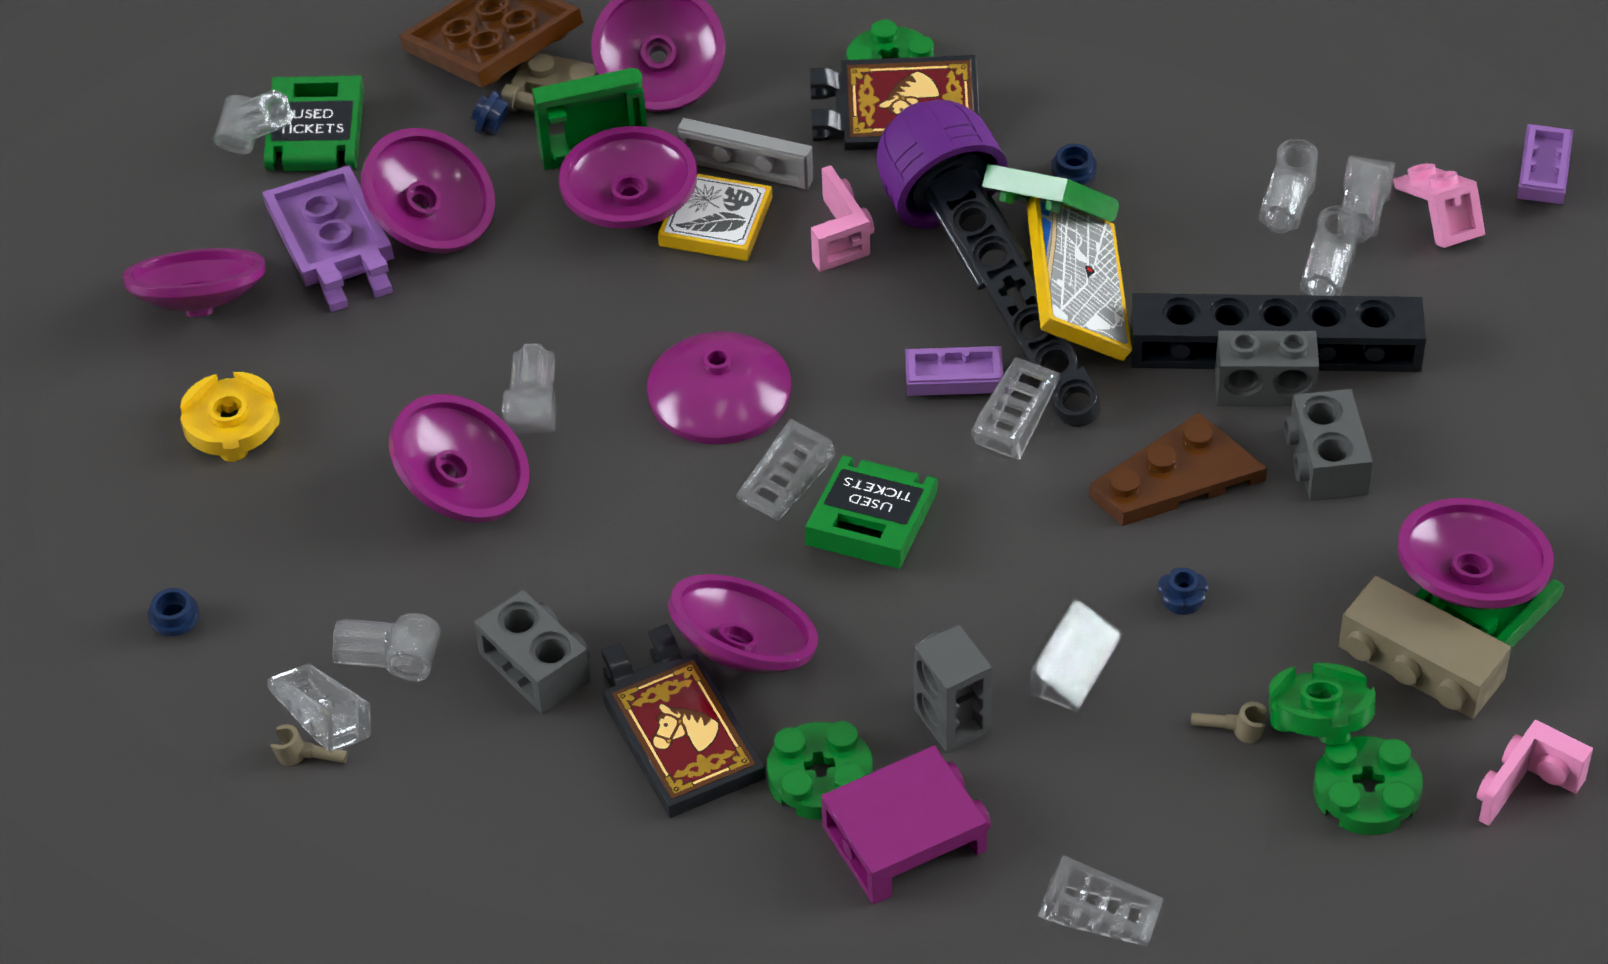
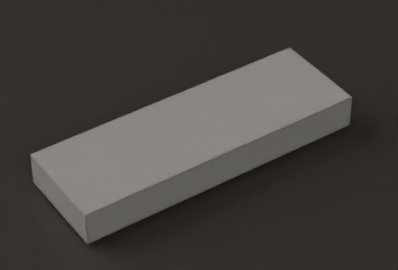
(748, 153)

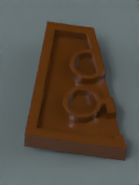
(1176, 467)

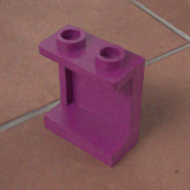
(902, 819)

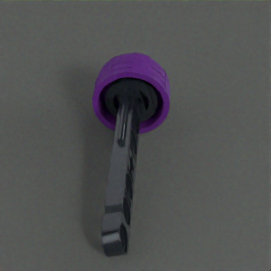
(934, 176)

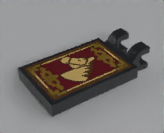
(877, 90)
(678, 726)

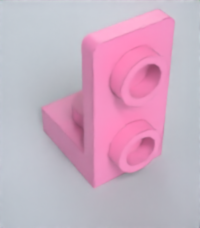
(1451, 202)
(847, 235)
(1543, 751)

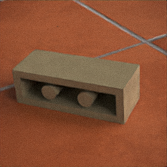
(1424, 647)

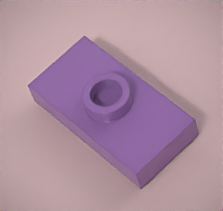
(1545, 164)
(953, 370)

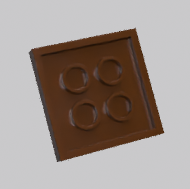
(489, 36)

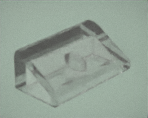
(1073, 657)

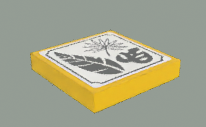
(718, 218)

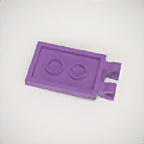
(331, 233)

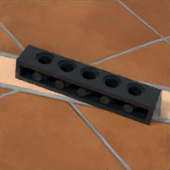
(1350, 330)

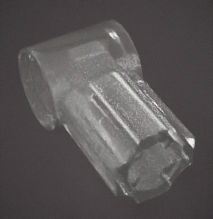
(250, 118)
(1290, 185)
(1366, 190)
(1331, 251)
(531, 398)
(401, 647)

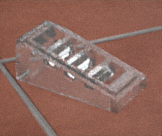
(792, 437)
(1014, 442)
(326, 710)
(1079, 914)

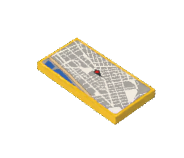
(1078, 279)

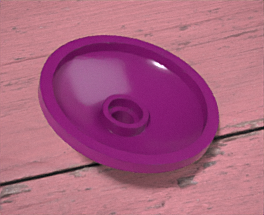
(682, 29)
(439, 177)
(628, 177)
(195, 279)
(719, 387)
(459, 458)
(1475, 553)
(742, 624)

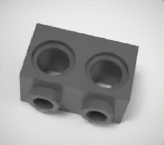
(1265, 367)
(1329, 445)
(533, 650)
(952, 688)

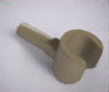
(1246, 724)
(296, 750)

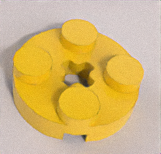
(232, 435)

